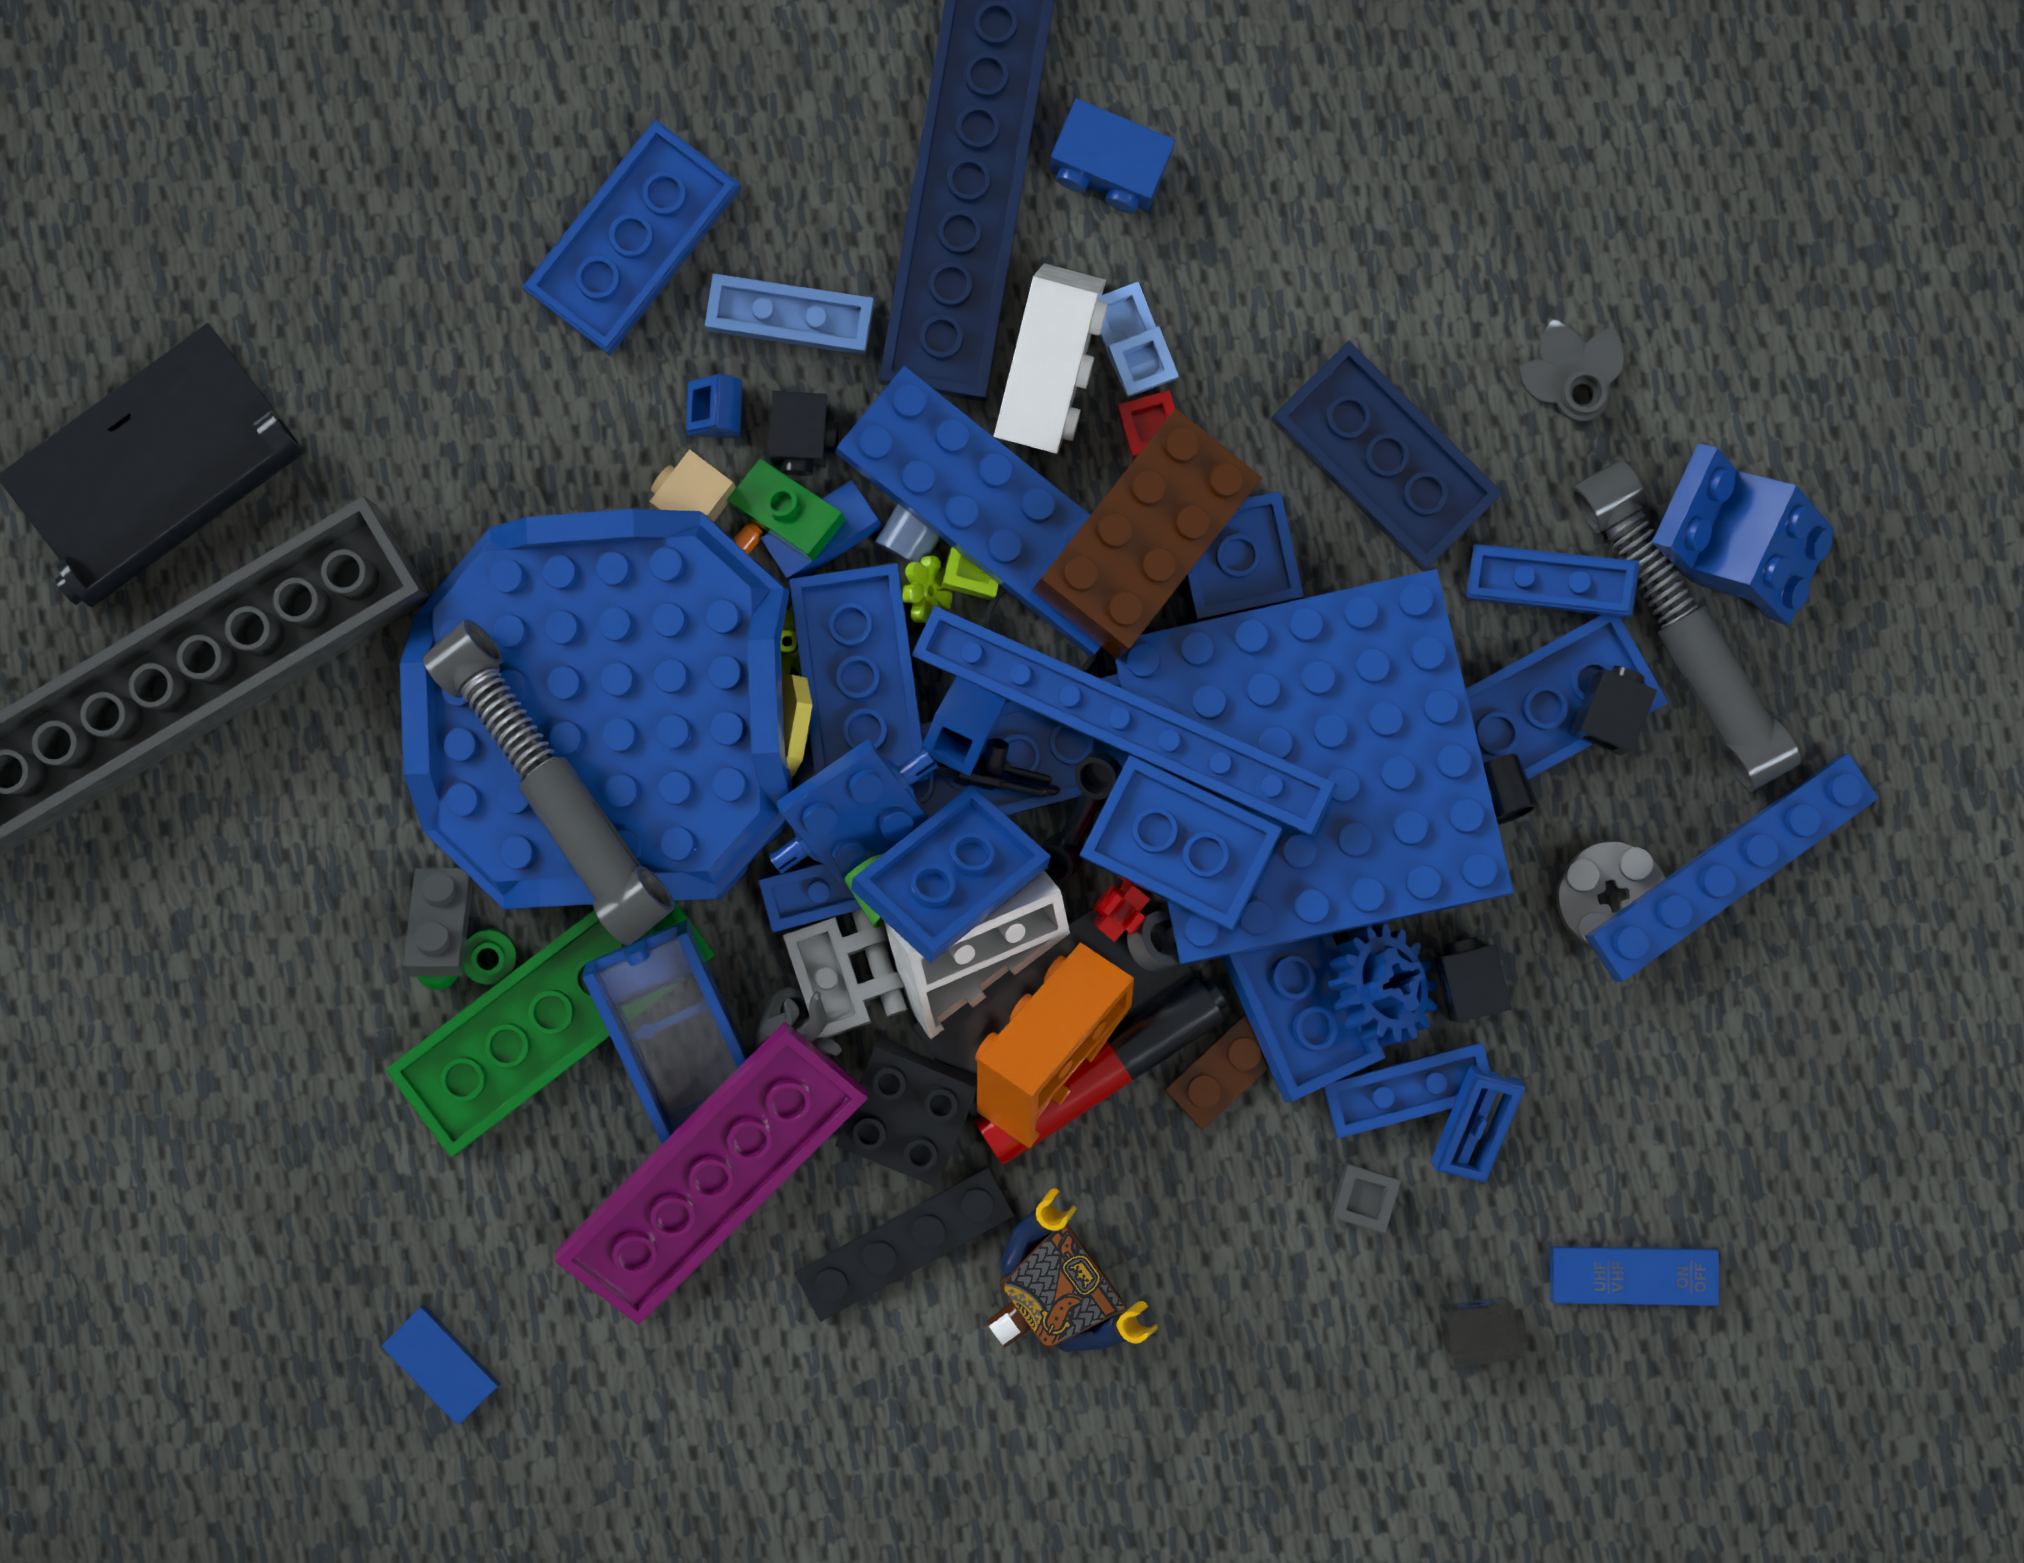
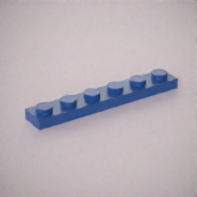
(1731, 867)

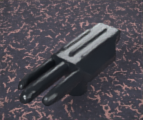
(996, 773)

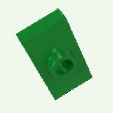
(786, 510)

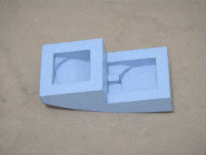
(1135, 342)

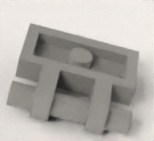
(824, 966)

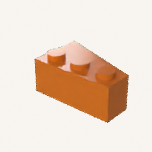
(1049, 1039)

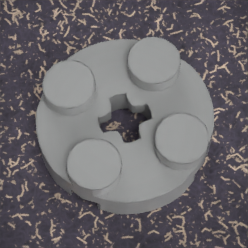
(1586, 878)

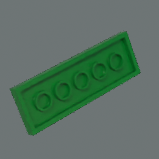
(514, 1037)

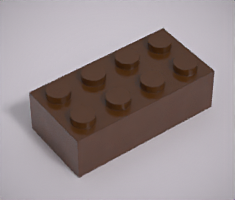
(1146, 534)

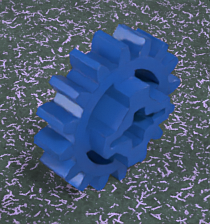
(1388, 1011)

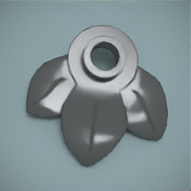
(1571, 362)

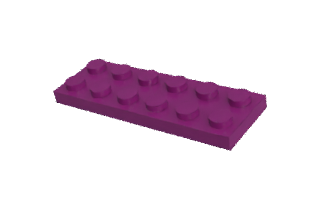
(711, 1174)

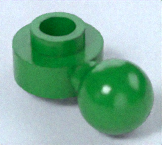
(478, 940)

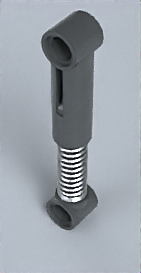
(1748, 732)
(625, 892)

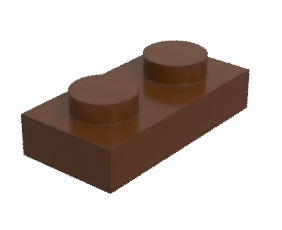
(1219, 1074)

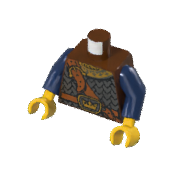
(1060, 1289)

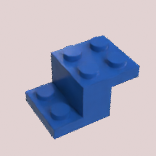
(1744, 534)

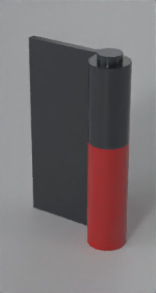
(1165, 1016)

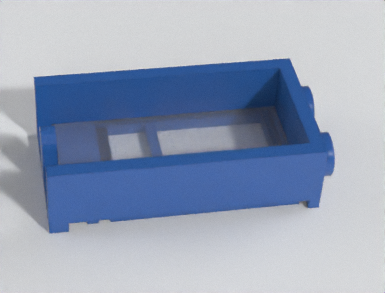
(666, 1023)

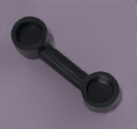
(1095, 779)

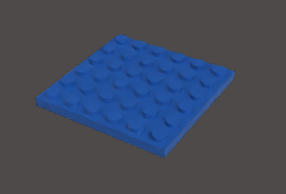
(1365, 697)

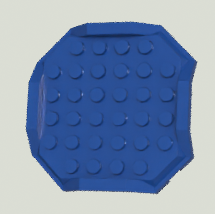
(642, 663)

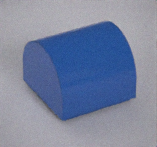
(714, 407)

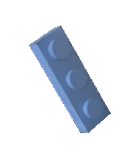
(789, 314)

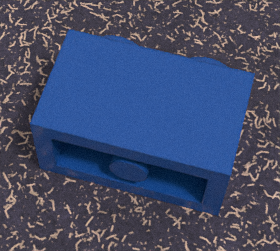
(1110, 157)

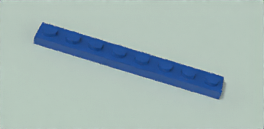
(1126, 721)

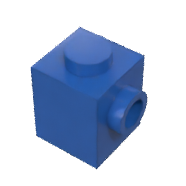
(963, 725)

